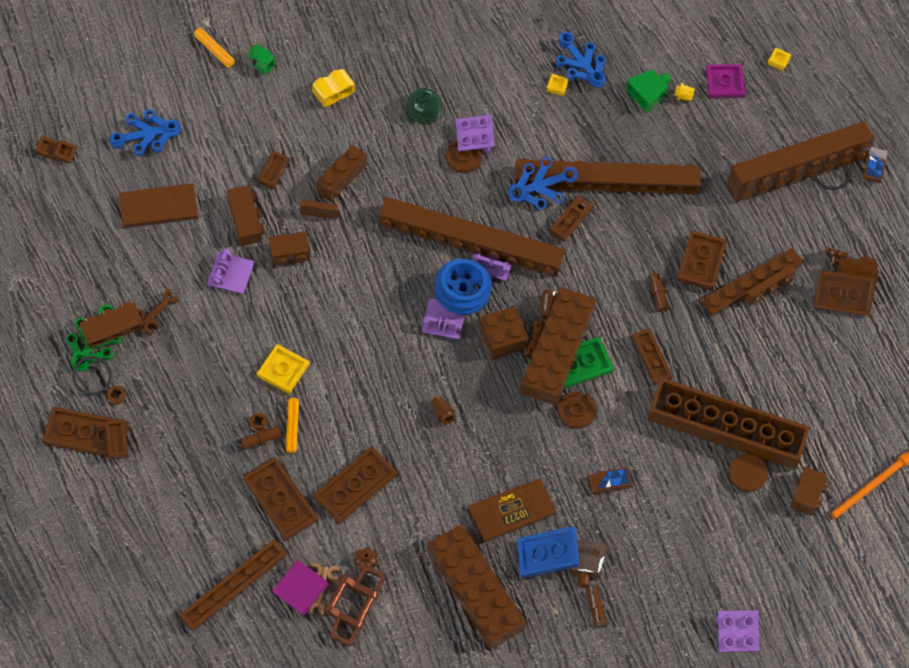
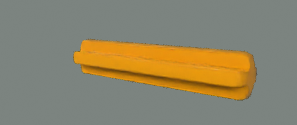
(214, 47)
(292, 425)

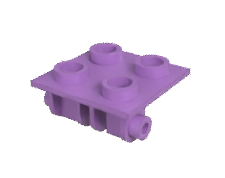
(475, 133)
(230, 272)
(442, 322)
(738, 630)

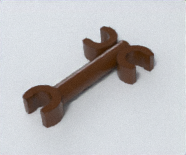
(148, 319)

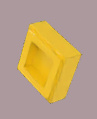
(779, 59)
(557, 85)

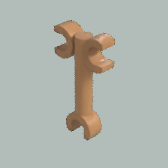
(325, 573)

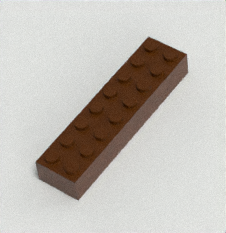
(800, 161)
(728, 423)

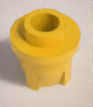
(684, 92)

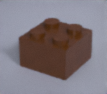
(503, 332)

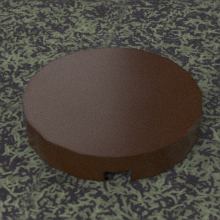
(463, 161)
(576, 410)
(748, 473)

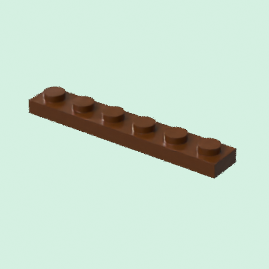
(738, 288)
(233, 585)

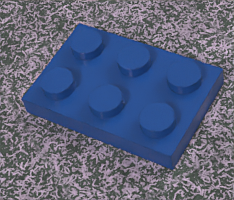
(548, 552)

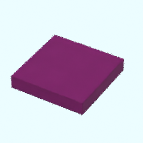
(725, 81)
(300, 587)

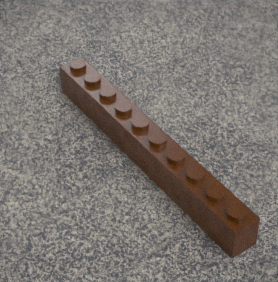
(618, 176)
(471, 236)

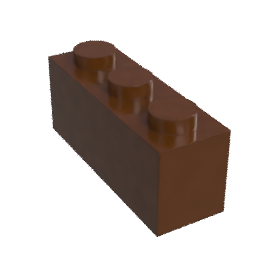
(341, 173)
(245, 215)
(111, 324)

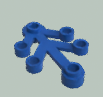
(594, 77)
(147, 132)
(539, 184)

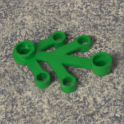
(78, 355)

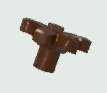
(835, 254)
(366, 558)

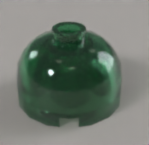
(424, 106)

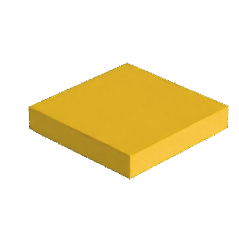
(283, 369)

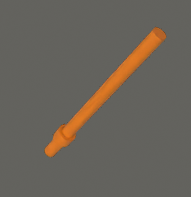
(903, 460)

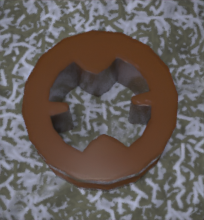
(121, 397)
(260, 416)

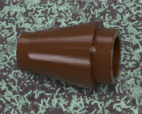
(547, 300)
(443, 411)

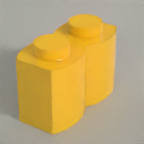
(334, 87)

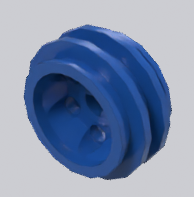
(464, 297)

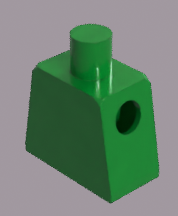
(648, 88)

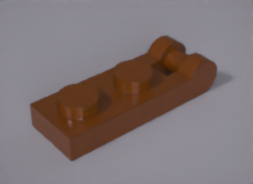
(571, 218)

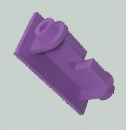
(494, 267)

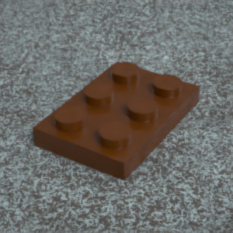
(702, 260)
(844, 292)

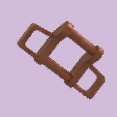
(357, 624)

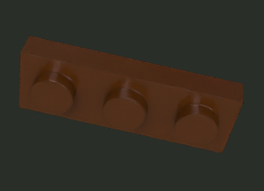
(770, 285)
(651, 356)

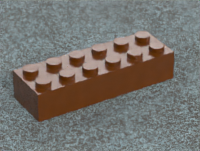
(558, 346)
(476, 586)

